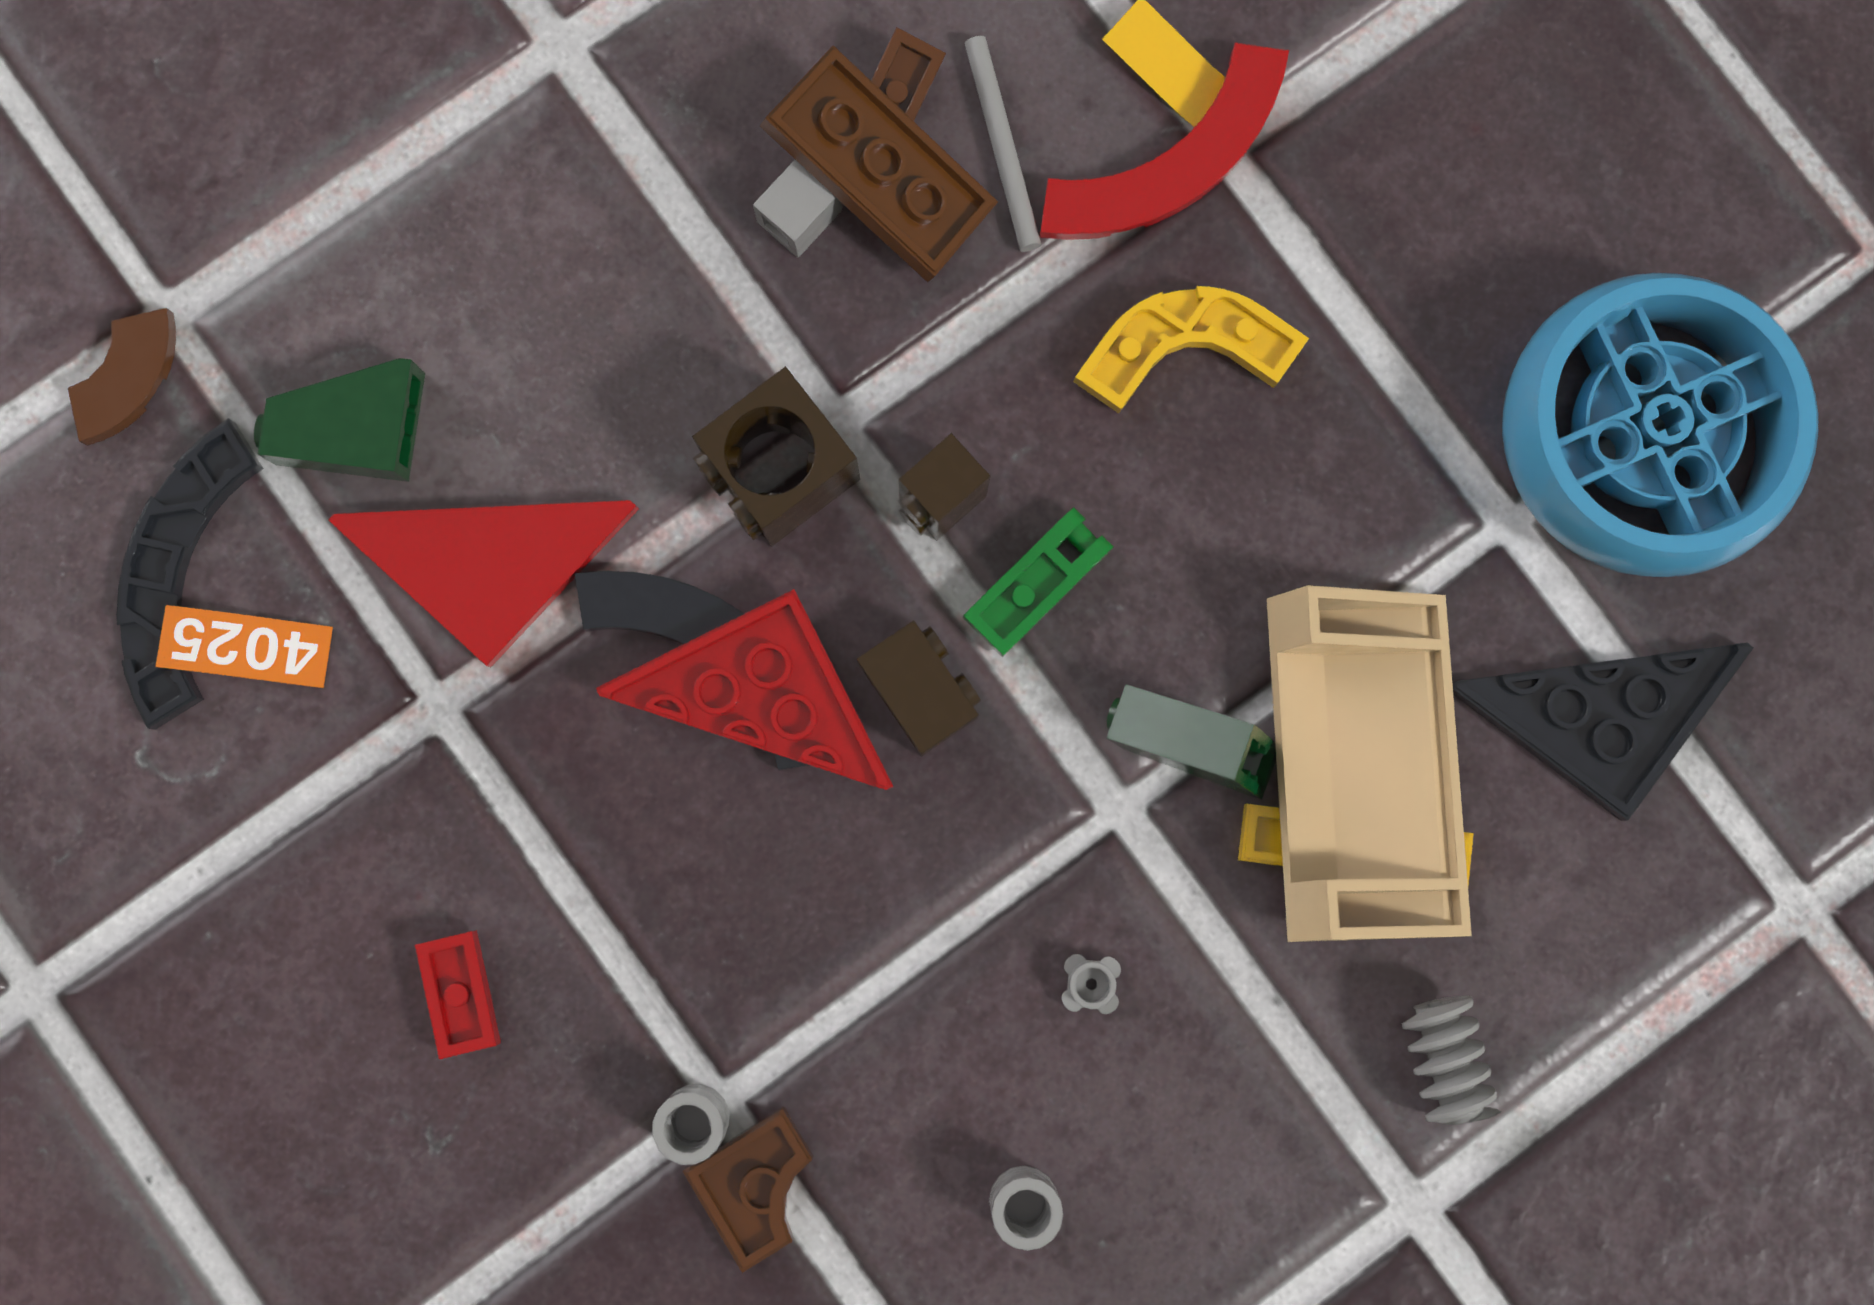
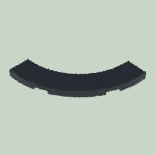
(158, 564)
(654, 606)

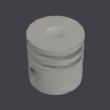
(691, 1124)
(1025, 1208)

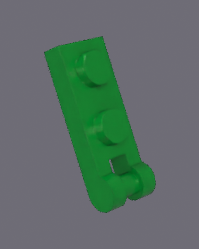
(1036, 583)

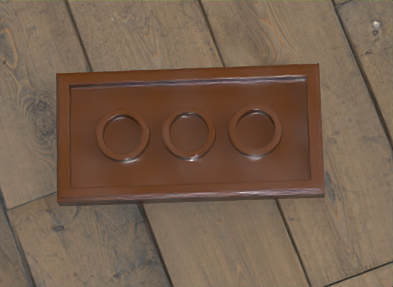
(879, 163)

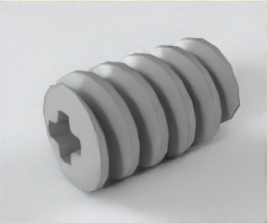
(1450, 1061)

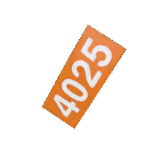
(244, 646)

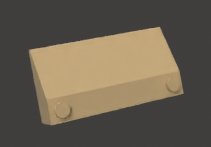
(1367, 765)

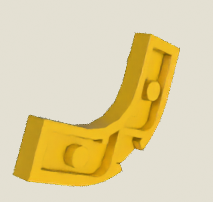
(1188, 319)

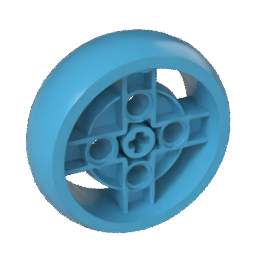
(1705, 520)

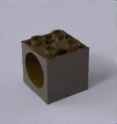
(786, 408)

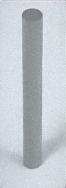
(1002, 144)

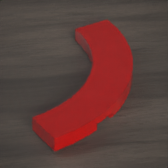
(1182, 173)

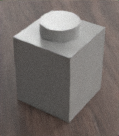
(796, 209)

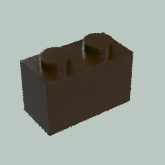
(942, 488)
(919, 687)

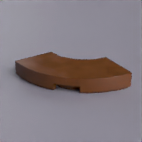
(128, 377)

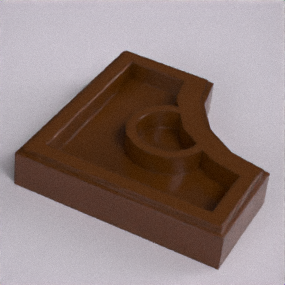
(748, 1187)

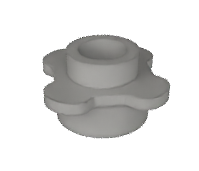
(1099, 998)

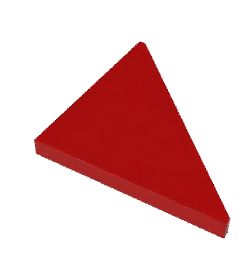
(486, 567)
(761, 686)

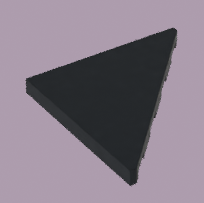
(1607, 721)

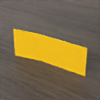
(1165, 61)

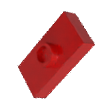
(458, 994)

